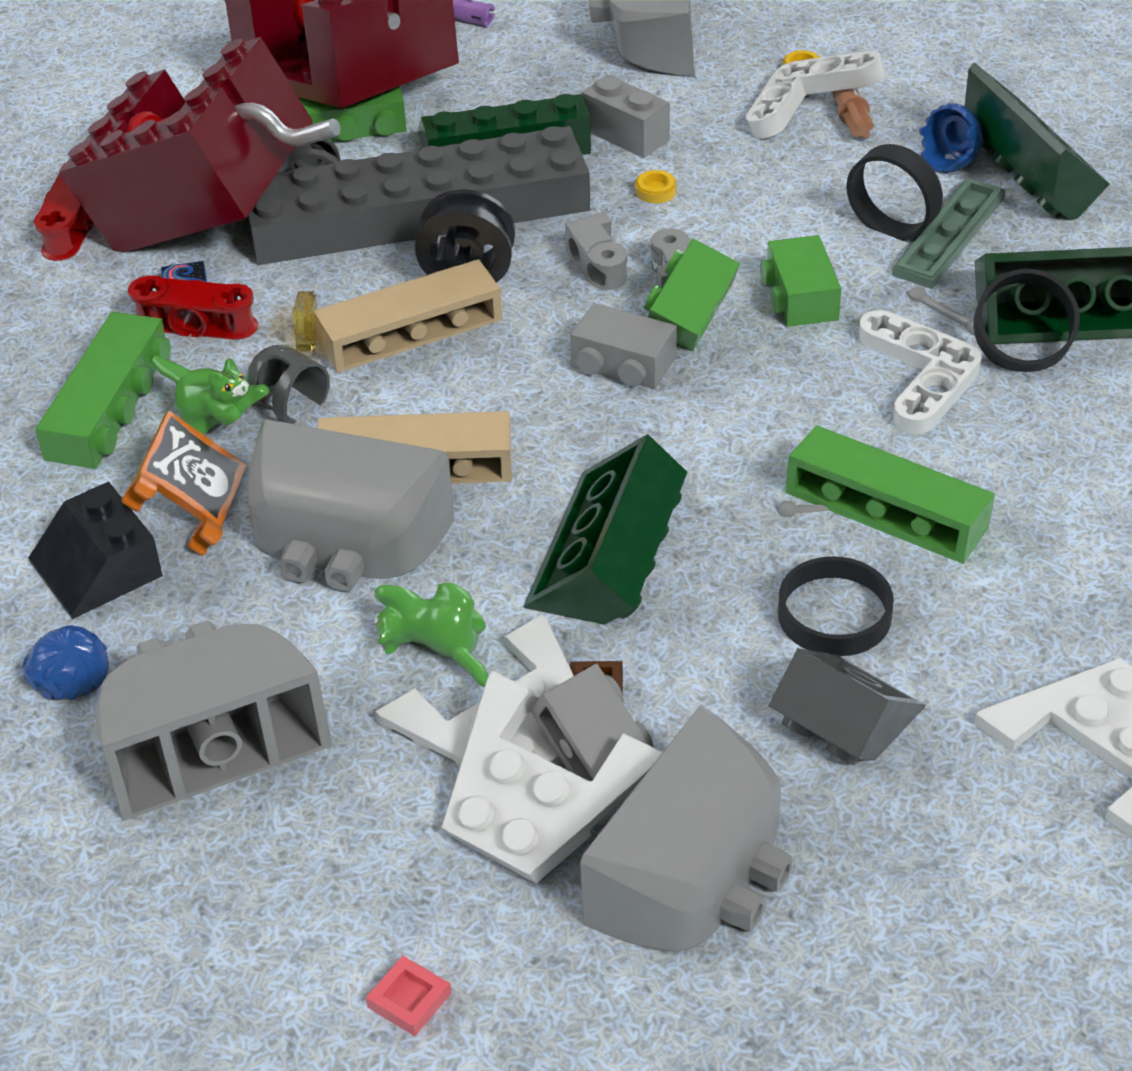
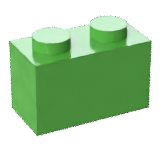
(801, 281)
(693, 291)

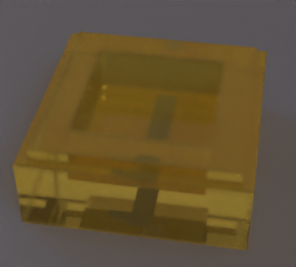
(304, 320)

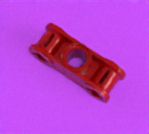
(61, 222)
(196, 306)

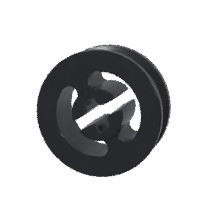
(472, 223)

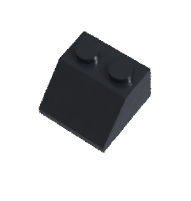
(95, 551)

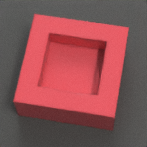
(408, 995)

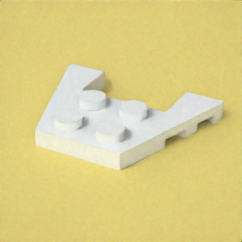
(1086, 706)
(417, 719)
(522, 805)

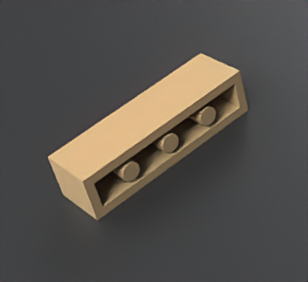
(408, 315)
(474, 441)

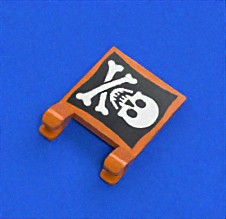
(191, 474)

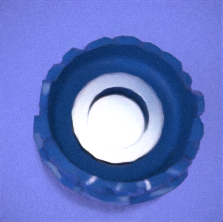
(951, 131)
(66, 663)

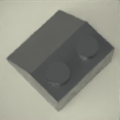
(842, 705)

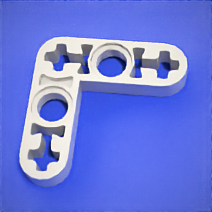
(810, 76)
(892, 337)

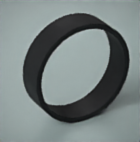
(912, 164)
(1040, 279)
(835, 568)

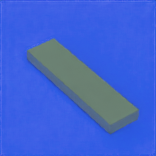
(949, 233)

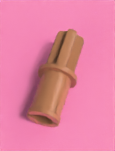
(854, 112)

